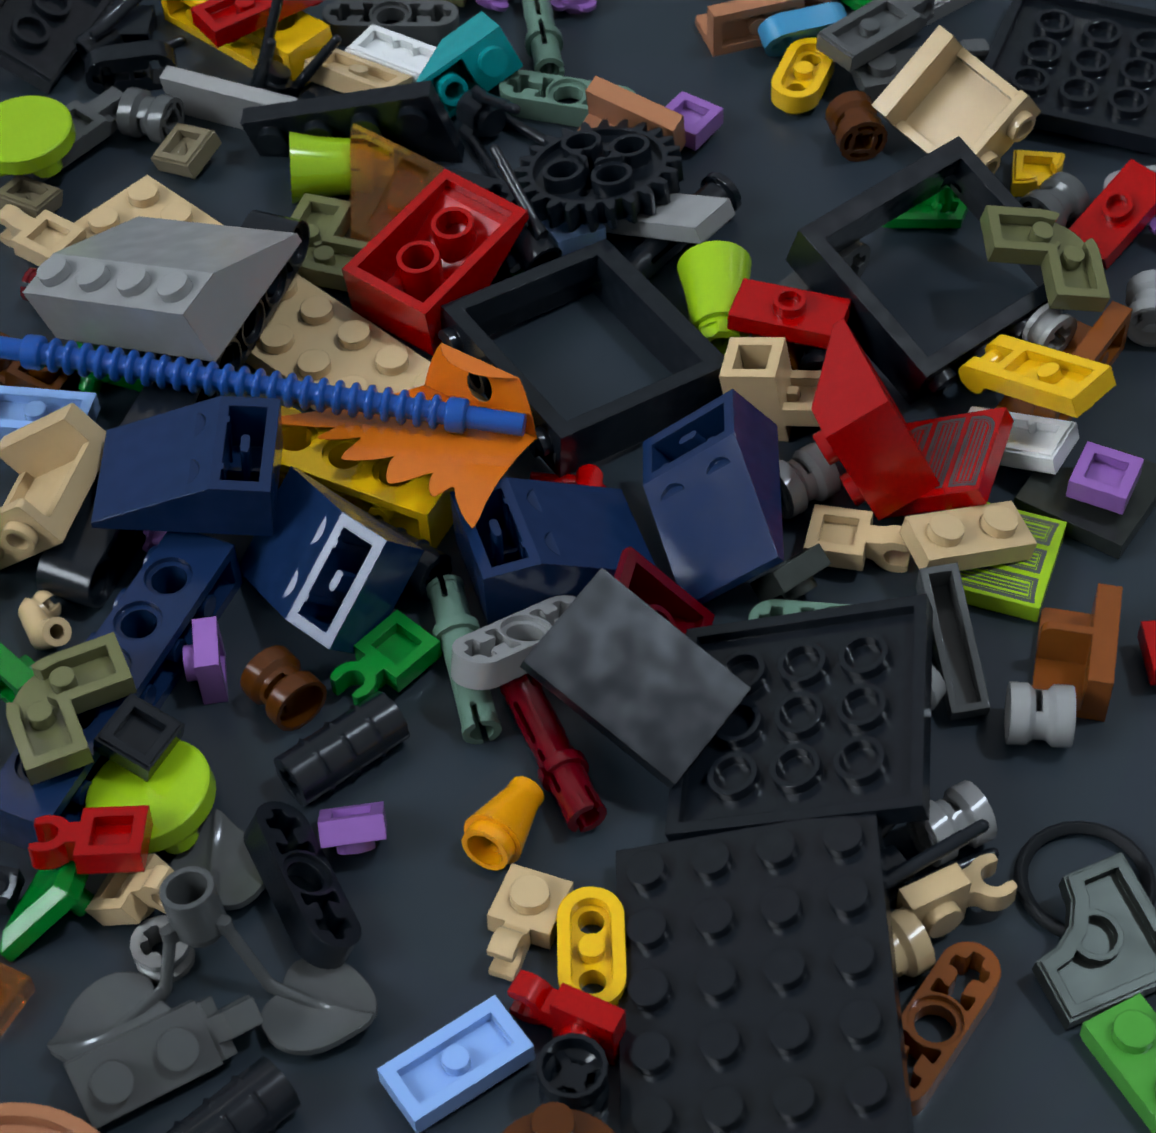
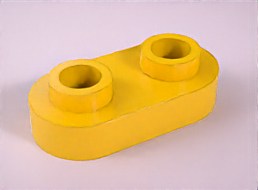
(801, 77)
(592, 956)

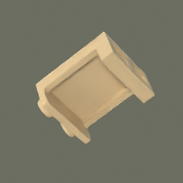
(954, 94)
(56, 469)

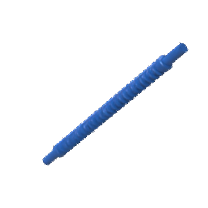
(455, 414)

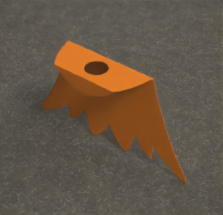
(464, 461)

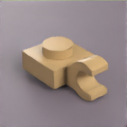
(40, 236)
(851, 538)
(130, 895)
(944, 895)
(523, 916)

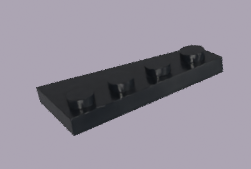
(401, 113)

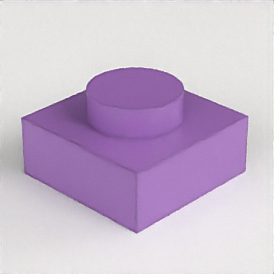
(700, 118)
(1104, 477)
(206, 660)
(352, 827)

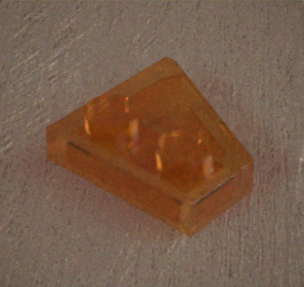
(382, 181)

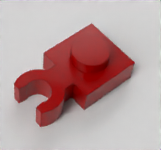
(100, 843)
(568, 1011)

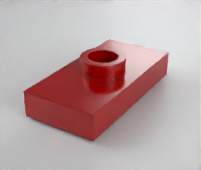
(1119, 211)
(786, 312)

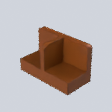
(1081, 651)

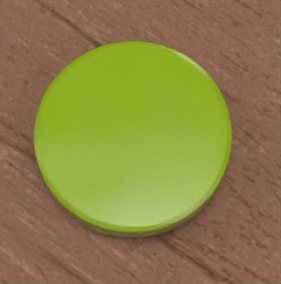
(34, 136)
(177, 795)

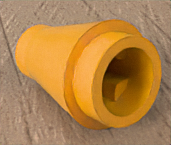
(501, 826)

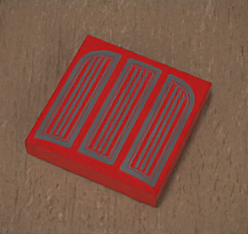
(963, 456)

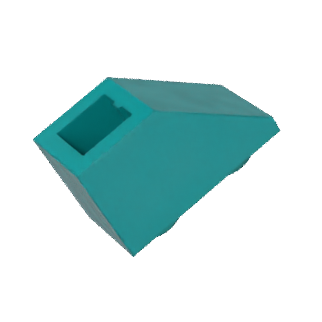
(470, 57)

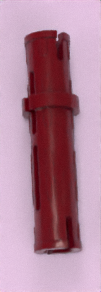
(560, 765)

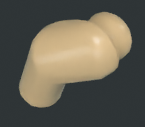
(42, 621)

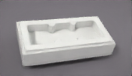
(392, 50)
(1038, 442)

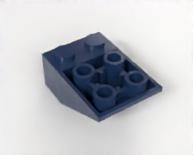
(194, 469)
(716, 495)
(543, 541)
(328, 564)

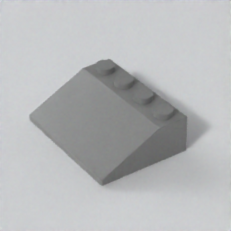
(159, 285)

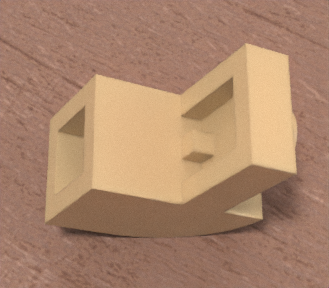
(763, 375)

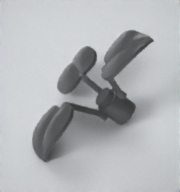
(309, 1010)

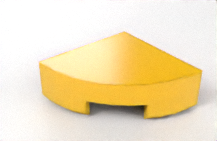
(1032, 168)

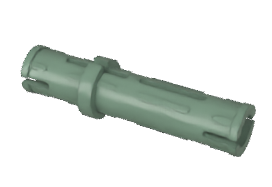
(540, 52)
(453, 622)

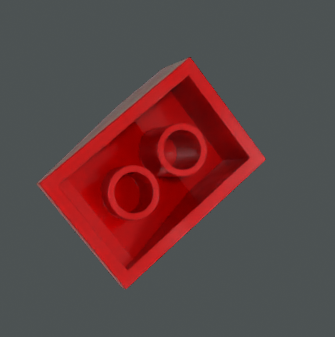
(432, 254)
(866, 430)

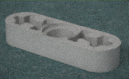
(497, 650)

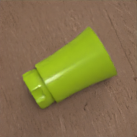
(319, 165)
(710, 282)

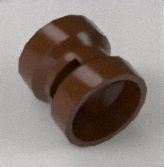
(856, 126)
(277, 681)

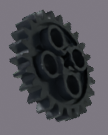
(600, 174)

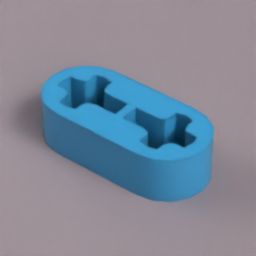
(786, 27)

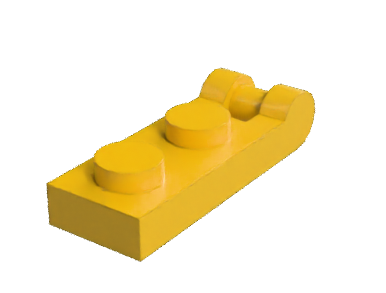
(1038, 375)

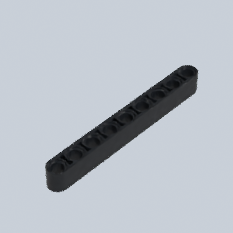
(94, 559)

